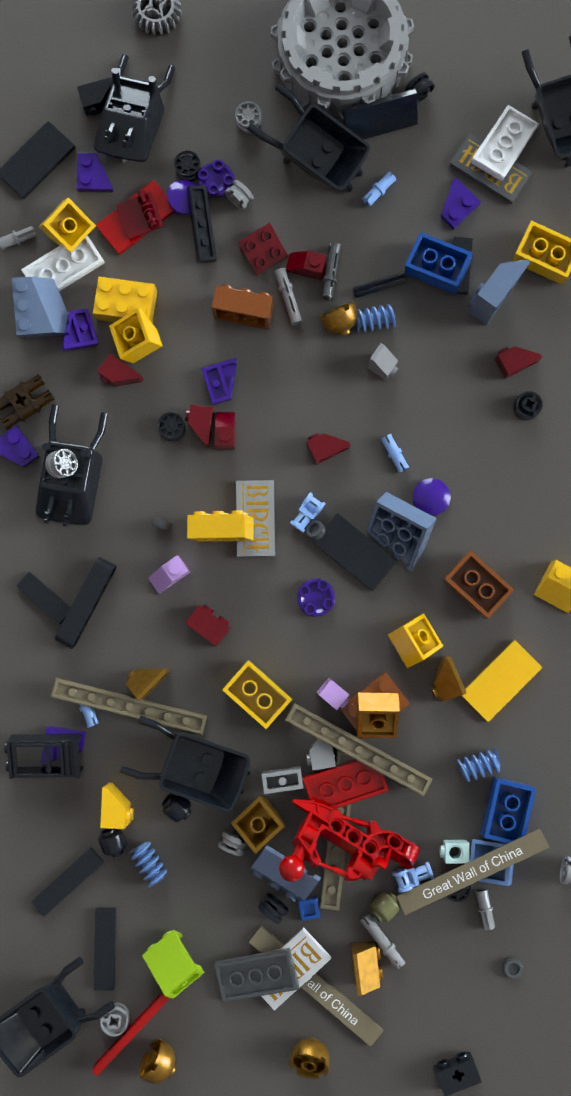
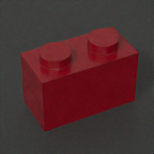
(208, 625)

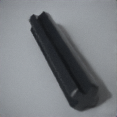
(380, 284)

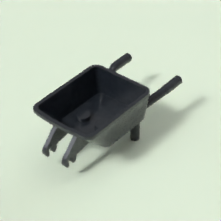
(554, 107)
(131, 115)
(320, 145)
(74, 496)
(198, 769)
(43, 1024)

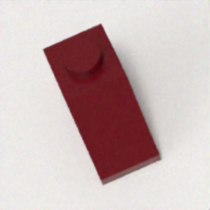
(306, 264)
(515, 360)
(117, 372)
(201, 422)
(225, 431)
(325, 447)

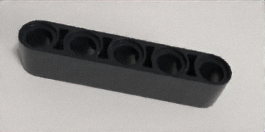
(85, 602)

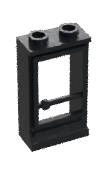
(69, 755)

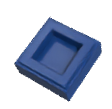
(309, 909)

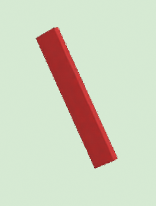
(130, 1032)

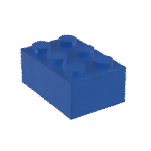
(438, 263)
(507, 810)

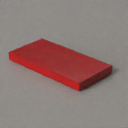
(112, 225)
(344, 784)

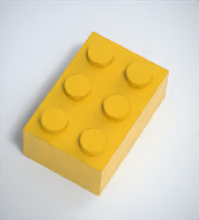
(547, 252)
(120, 297)
(220, 526)
(257, 694)

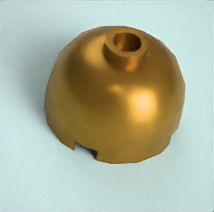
(340, 319)
(310, 1058)
(158, 1063)

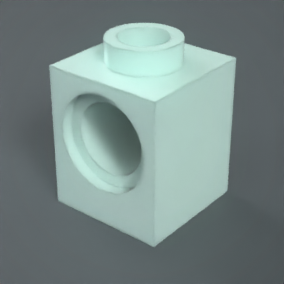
(461, 857)

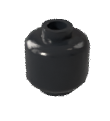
(176, 807)
(112, 842)

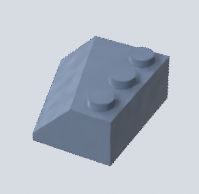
(497, 288)
(38, 308)
(401, 528)
(267, 866)

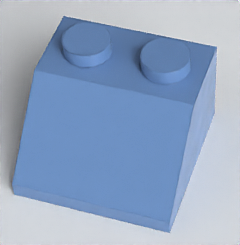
(482, 847)

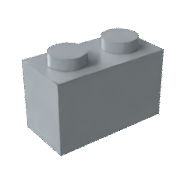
(282, 780)

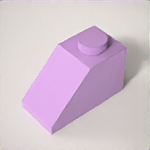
(169, 574)
(333, 694)

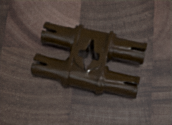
(32, 405)

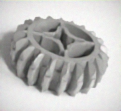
(151, 19)

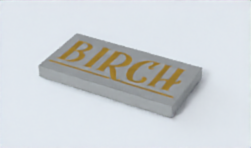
(257, 500)

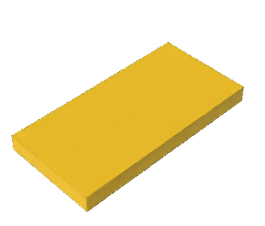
(501, 680)

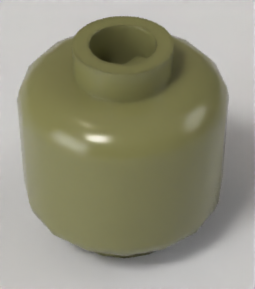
(384, 907)

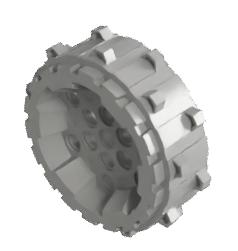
(327, 82)

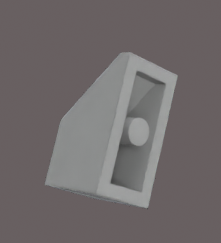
(383, 362)
(320, 755)

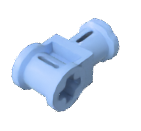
(308, 511)
(412, 876)

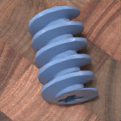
(375, 317)
(479, 765)
(148, 863)

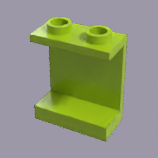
(171, 964)

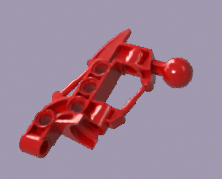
(362, 863)

